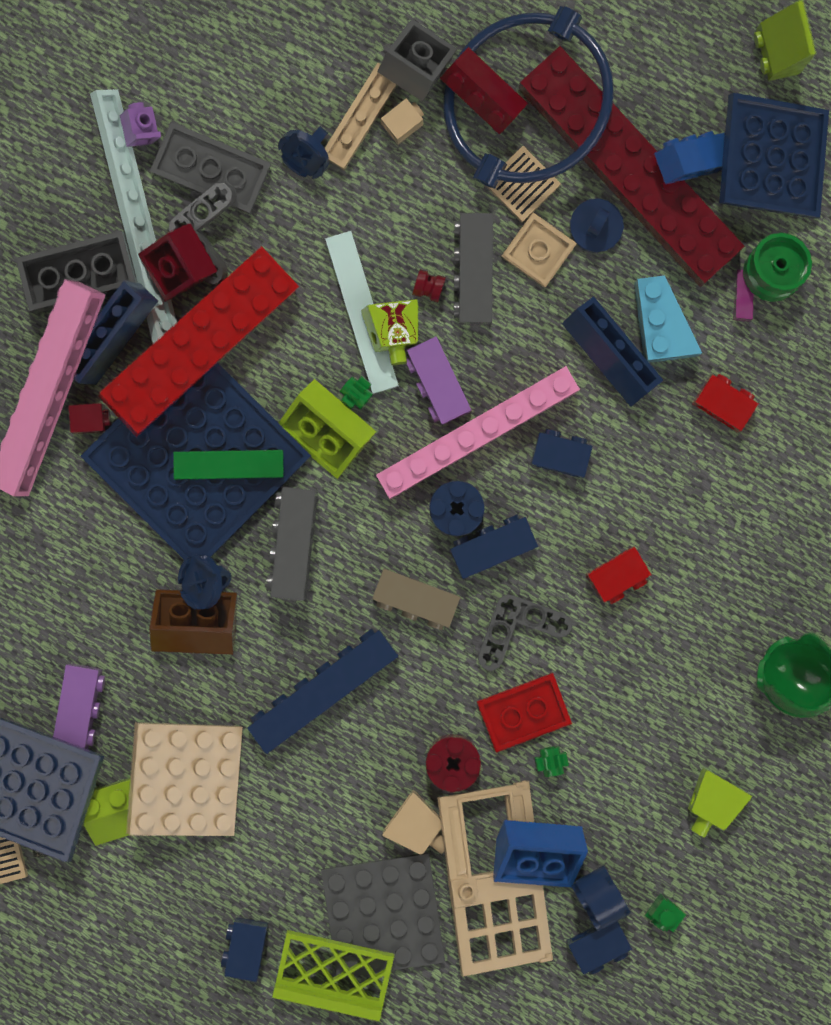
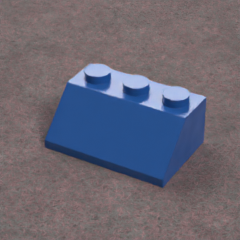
(539, 853)

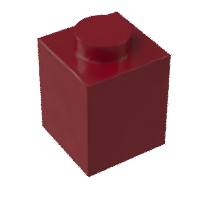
(89, 418)

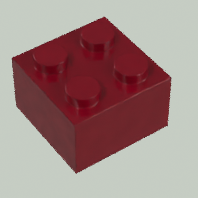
(177, 262)

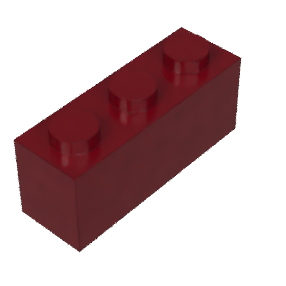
(483, 90)

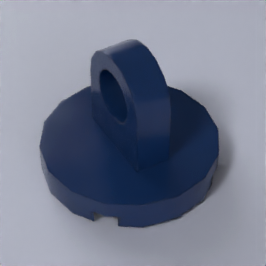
(304, 152)
(596, 225)
(202, 581)

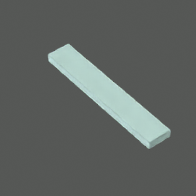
(356, 297)

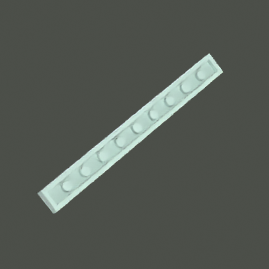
(130, 201)

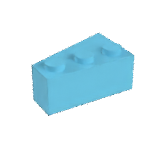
(662, 322)

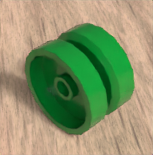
(777, 267)

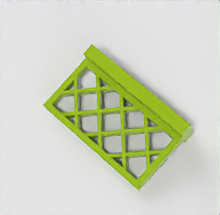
(327, 997)

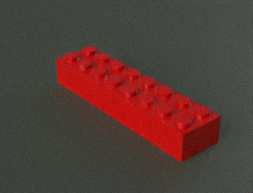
(198, 341)

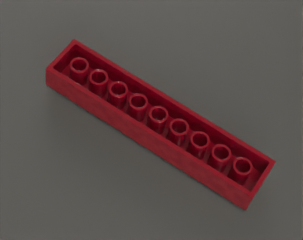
(630, 168)

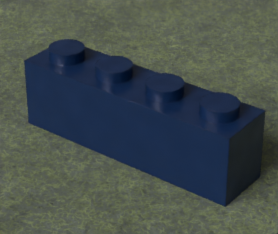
(113, 330)
(612, 351)

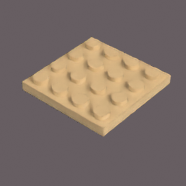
(184, 779)

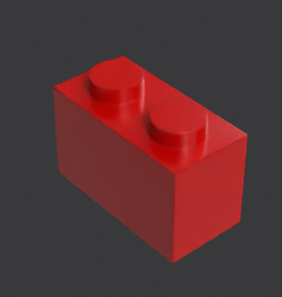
(725, 402)
(619, 575)

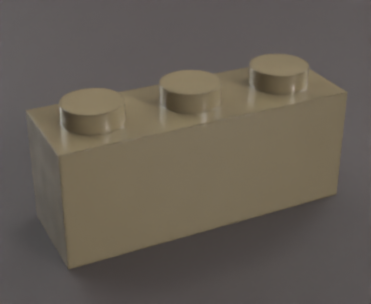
(415, 599)

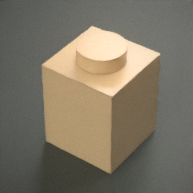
(403, 120)

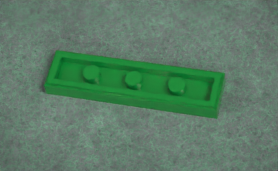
(229, 464)

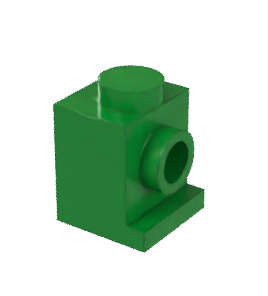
(665, 914)

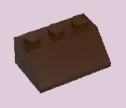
(190, 630)

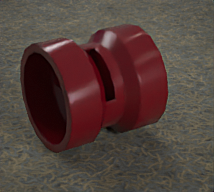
(429, 286)

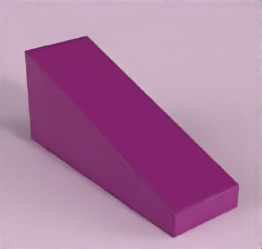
(743, 300)

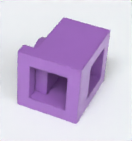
(136, 131)

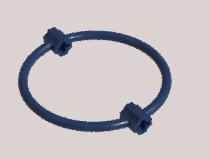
(563, 27)

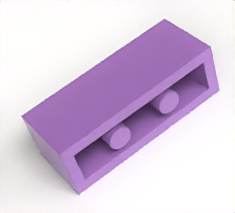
(437, 381)
(79, 705)

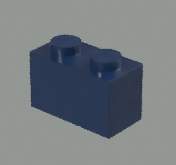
(561, 454)
(596, 948)
(245, 949)

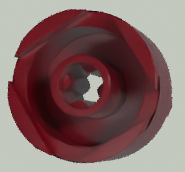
(451, 778)

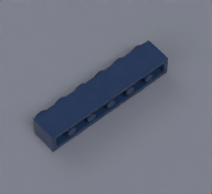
(322, 691)

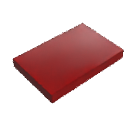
(524, 712)

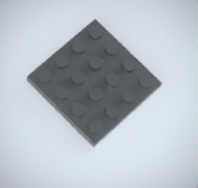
(386, 909)

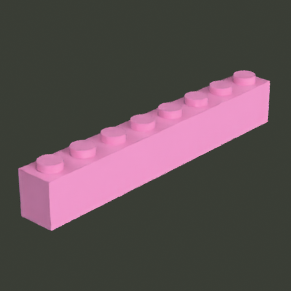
(47, 386)
(478, 432)

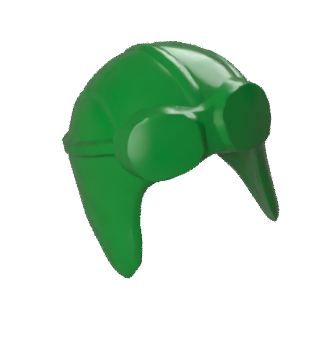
(797, 675)

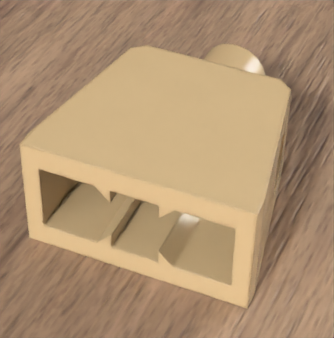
(415, 826)

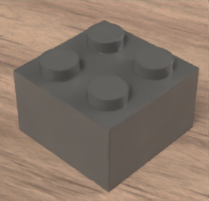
(417, 60)

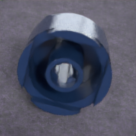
(472, 510)
(601, 898)

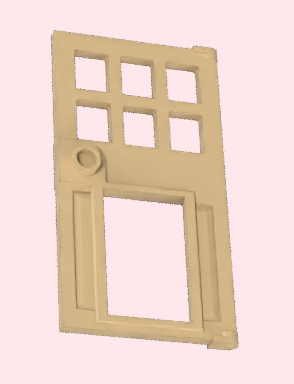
(481, 889)

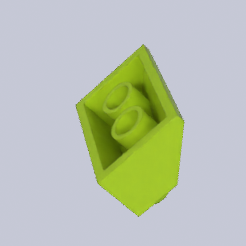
(326, 428)
(108, 812)

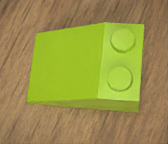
(785, 42)

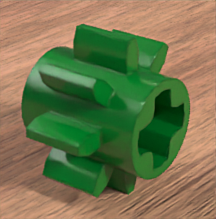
(356, 392)
(551, 761)

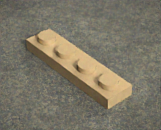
(359, 118)

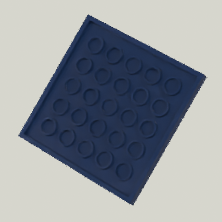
(195, 513)

